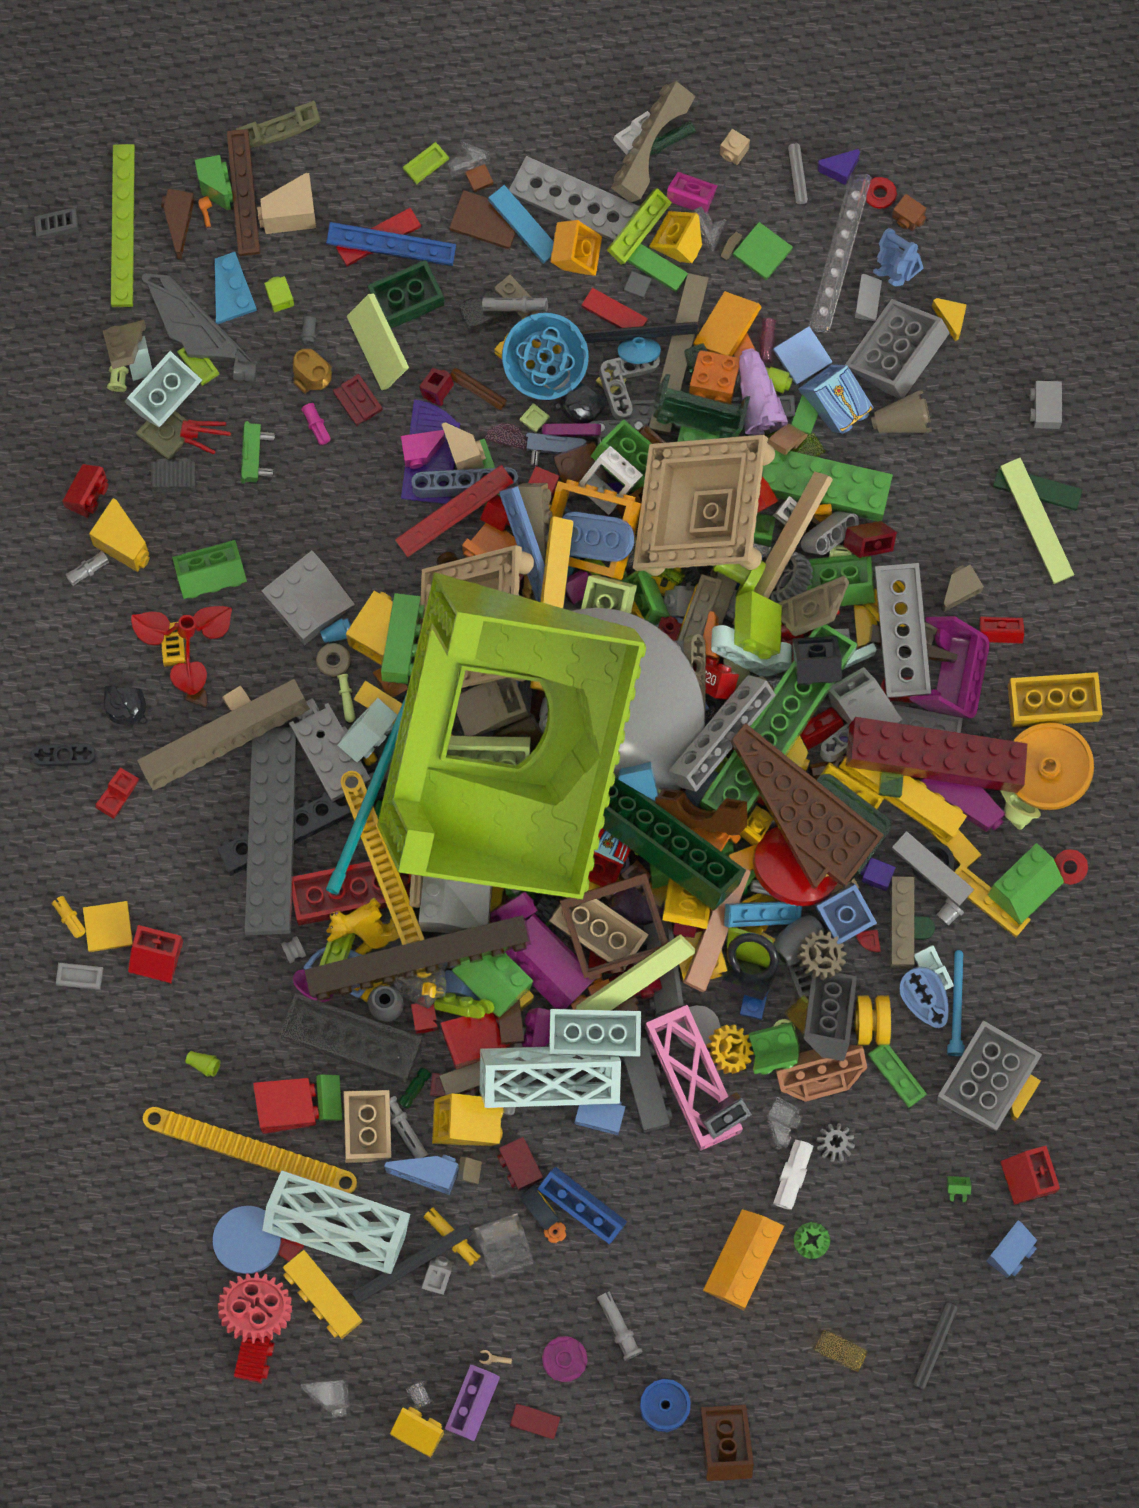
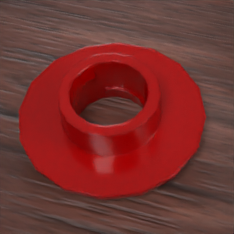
(885, 184)
(1079, 859)

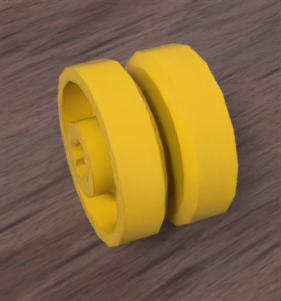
(874, 1020)

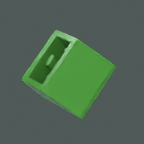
(214, 180)

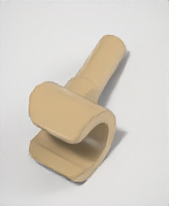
(492, 1358)

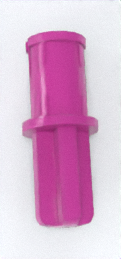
(316, 423)

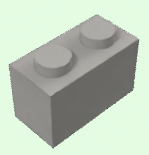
(1047, 404)

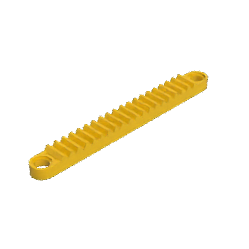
(384, 867)
(246, 1149)

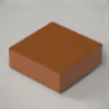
(479, 178)

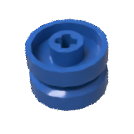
(665, 1419)

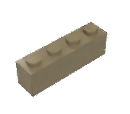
(902, 922)

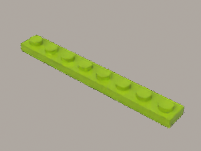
(122, 225)

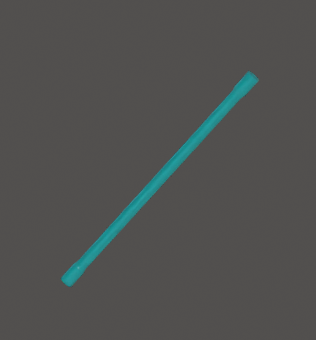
(339, 873)

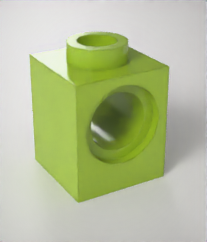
(279, 293)

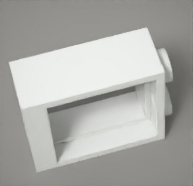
(625, 473)

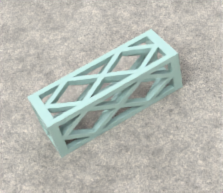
(553, 1091)
(313, 1216)

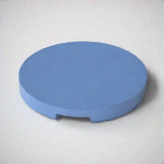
(242, 1243)

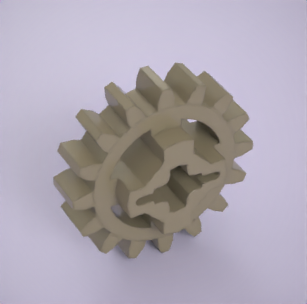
(831, 955)

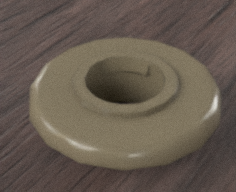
(333, 649)

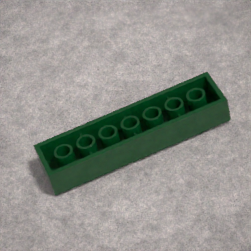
(670, 845)

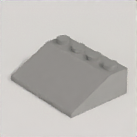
(898, 348)
(988, 1076)

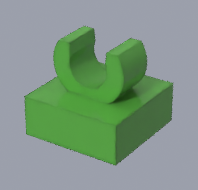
(958, 1185)

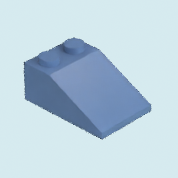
(428, 1171)

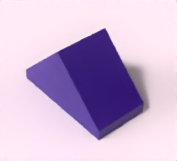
(839, 166)

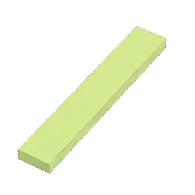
(1037, 520)
(639, 976)

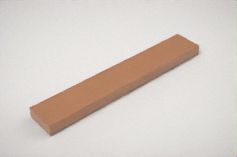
(711, 942)

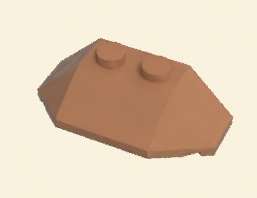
(821, 1076)

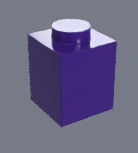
(877, 874)

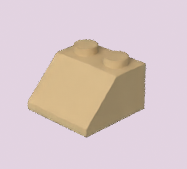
(464, 449)

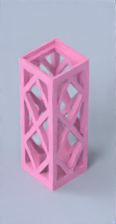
(693, 1037)

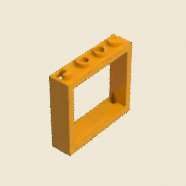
(631, 516)

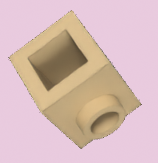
(734, 147)

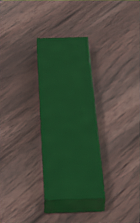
(1047, 490)

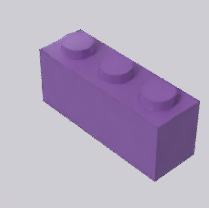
(472, 1402)

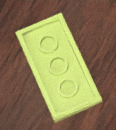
(377, 341)

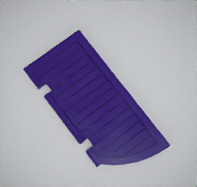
(424, 419)

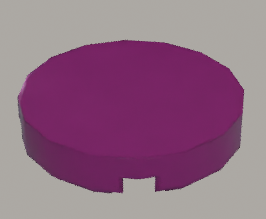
(559, 1364)

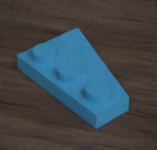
(231, 289)

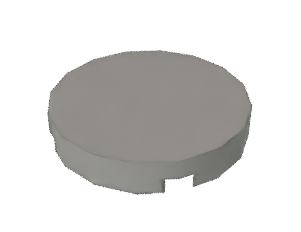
(706, 1022)

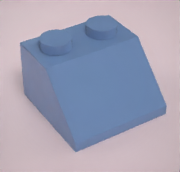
(1012, 1250)

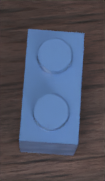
(601, 1117)

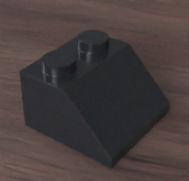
(817, 660)

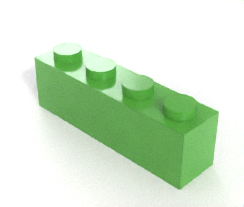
(401, 638)

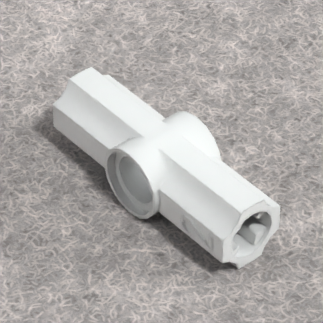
(793, 1174)

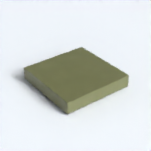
(166, 438)

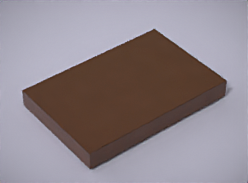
(481, 221)

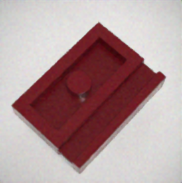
(357, 400)

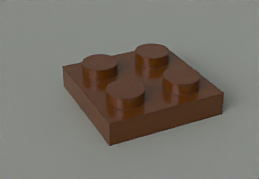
(576, 463)

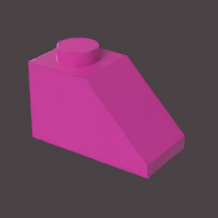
(421, 447)

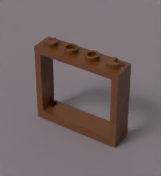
(615, 965)

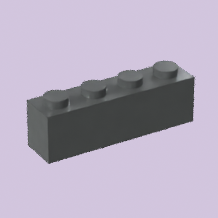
(646, 1089)

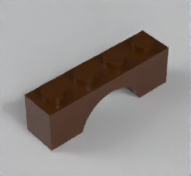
(728, 818)

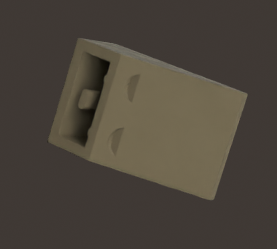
(490, 706)

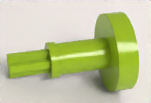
(746, 578)

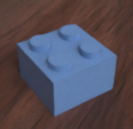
(845, 913)

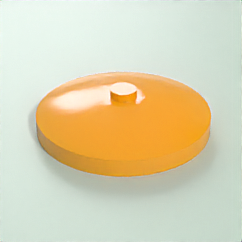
(1056, 766)

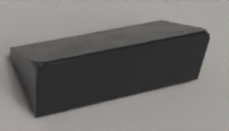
(725, 1115)

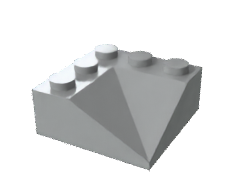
(307, 597)
(453, 905)

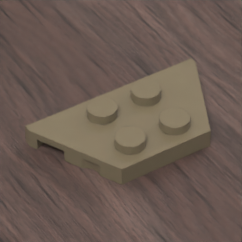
(813, 607)

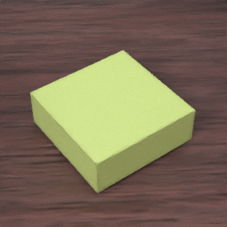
(534, 418)

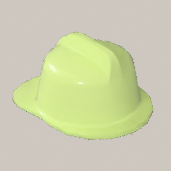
(1018, 811)

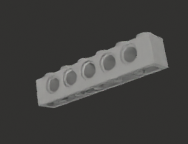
(714, 740)

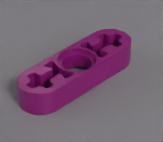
(571, 430)

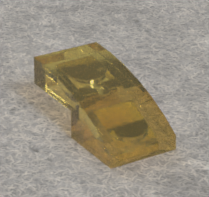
(840, 1350)

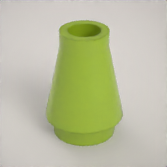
(204, 1063)

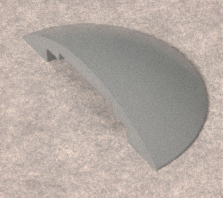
(666, 703)

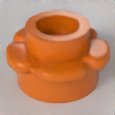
(561, 1234)

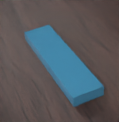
(522, 223)
(760, 914)

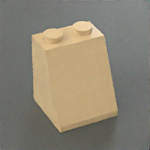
(288, 207)

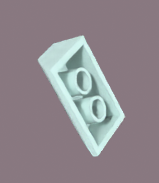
(163, 390)

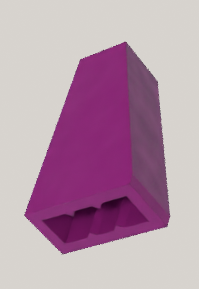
(972, 800)

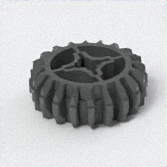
(794, 578)

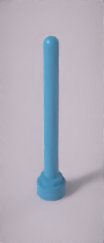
(956, 1046)

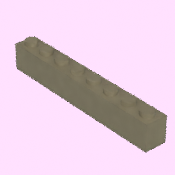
(223, 734)

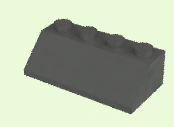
(670, 995)
(830, 1015)

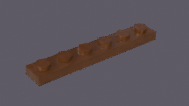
(243, 192)

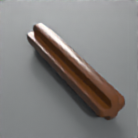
(478, 388)

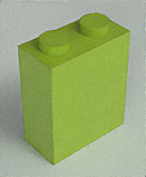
(758, 625)

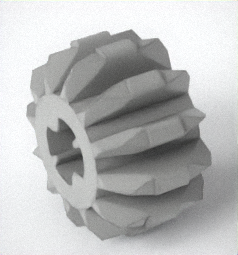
(843, 1146)

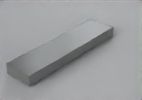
(932, 869)

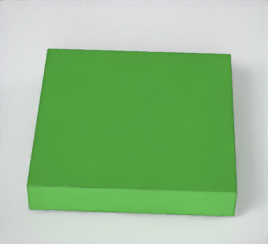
(762, 251)

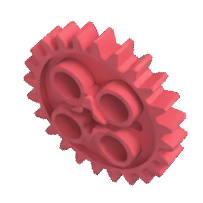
(254, 1307)

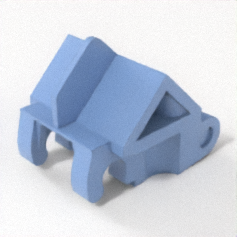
(895, 262)

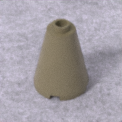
(903, 416)

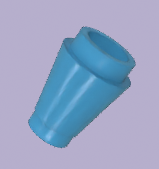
(336, 631)

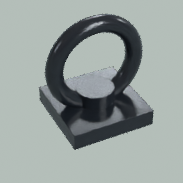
(749, 977)

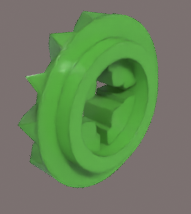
(810, 1251)

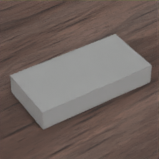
(79, 976)

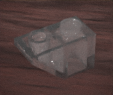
(780, 1122)

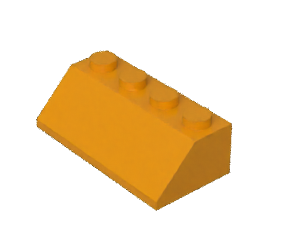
(743, 1258)

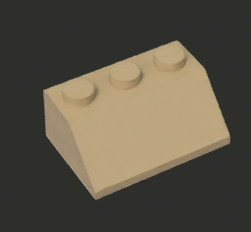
(367, 1126)

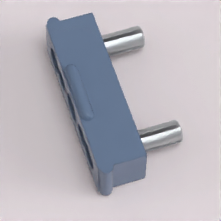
(550, 444)

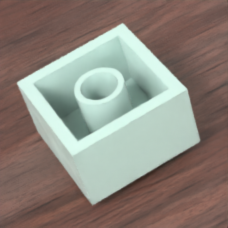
(368, 731)

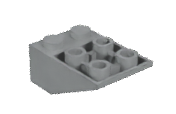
(862, 697)

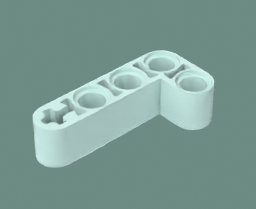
(723, 645)

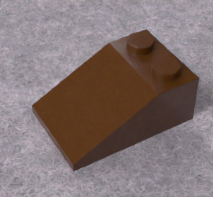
(726, 1443)

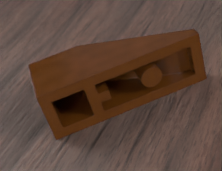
(178, 212)

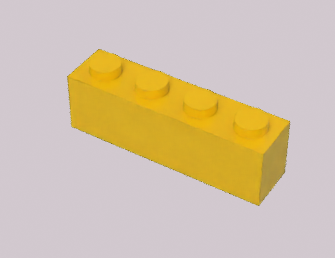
(322, 1294)

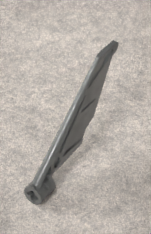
(196, 329)

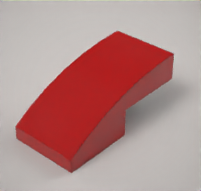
(117, 793)

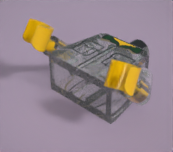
(423, 990)

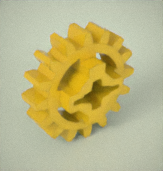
(723, 1050)

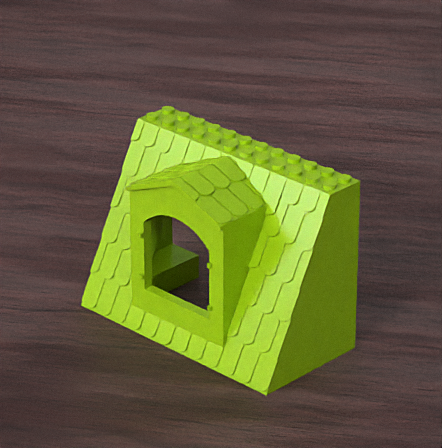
(501, 821)

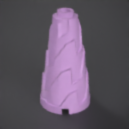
(764, 406)

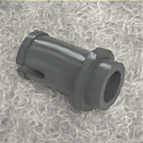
(308, 331)

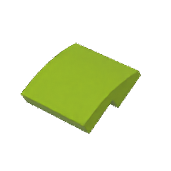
(749, 951)

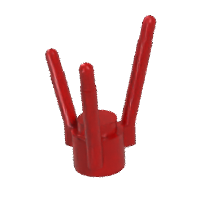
(191, 428)

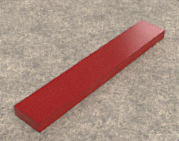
(454, 510)

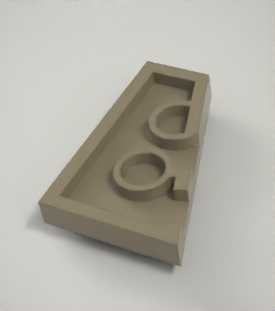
(123, 343)

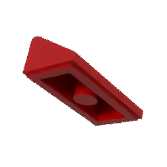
(1002, 629)
(821, 728)

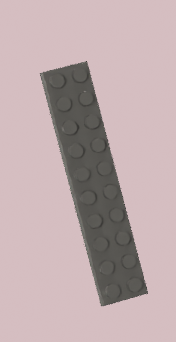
(271, 833)

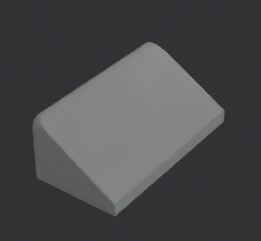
(868, 298)

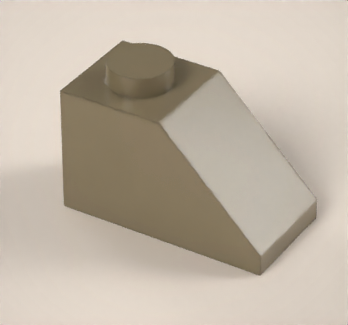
(962, 586)

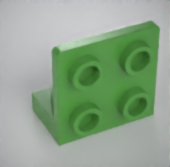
(775, 1048)

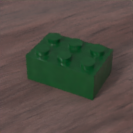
(407, 294)

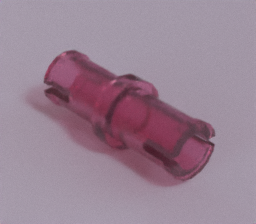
(767, 339)

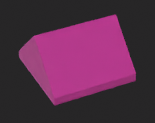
(691, 192)

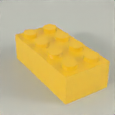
(1055, 699)

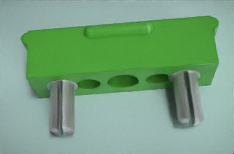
(250, 453)

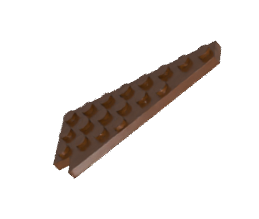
(814, 822)

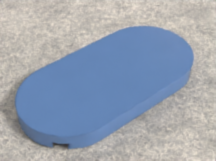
(600, 537)

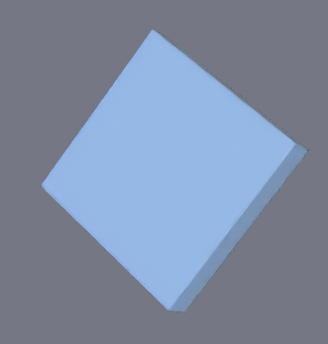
(802, 355)

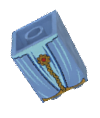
(837, 398)

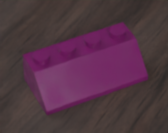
(550, 965)

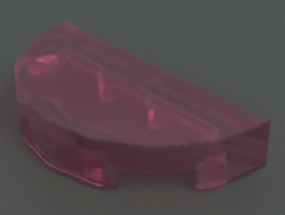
(507, 435)

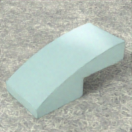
(929, 958)

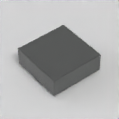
(637, 285)

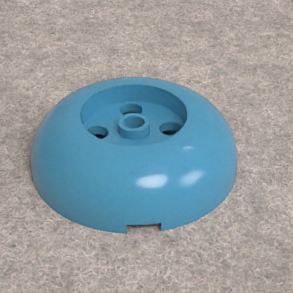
(551, 331)

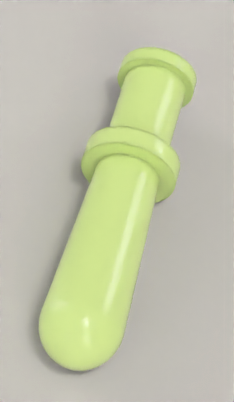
(345, 691)

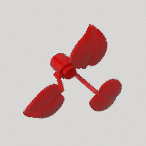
(213, 623)

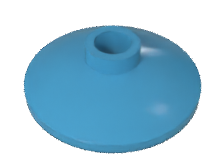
(639, 350)

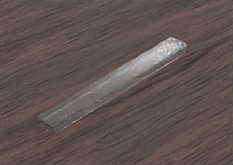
(839, 252)

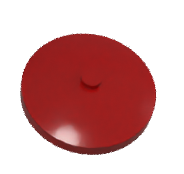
(781, 874)

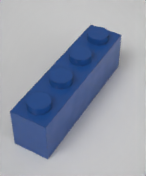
(582, 1205)

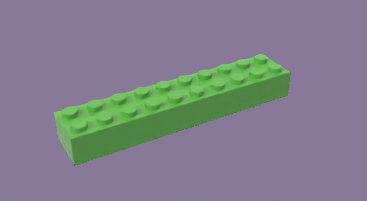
(851, 490)
(779, 724)

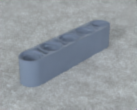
(454, 478)

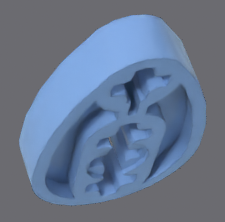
(935, 987)

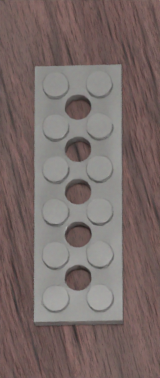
(570, 187)
(890, 640)

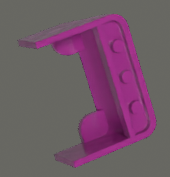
(960, 681)

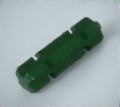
(414, 1088)

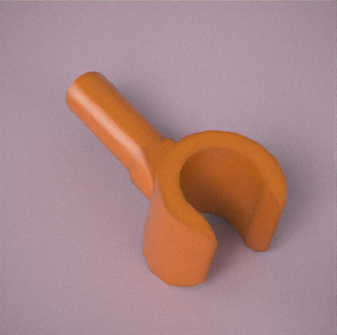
(204, 204)

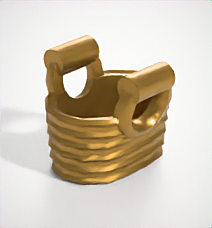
(310, 371)

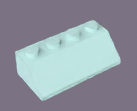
(595, 1032)

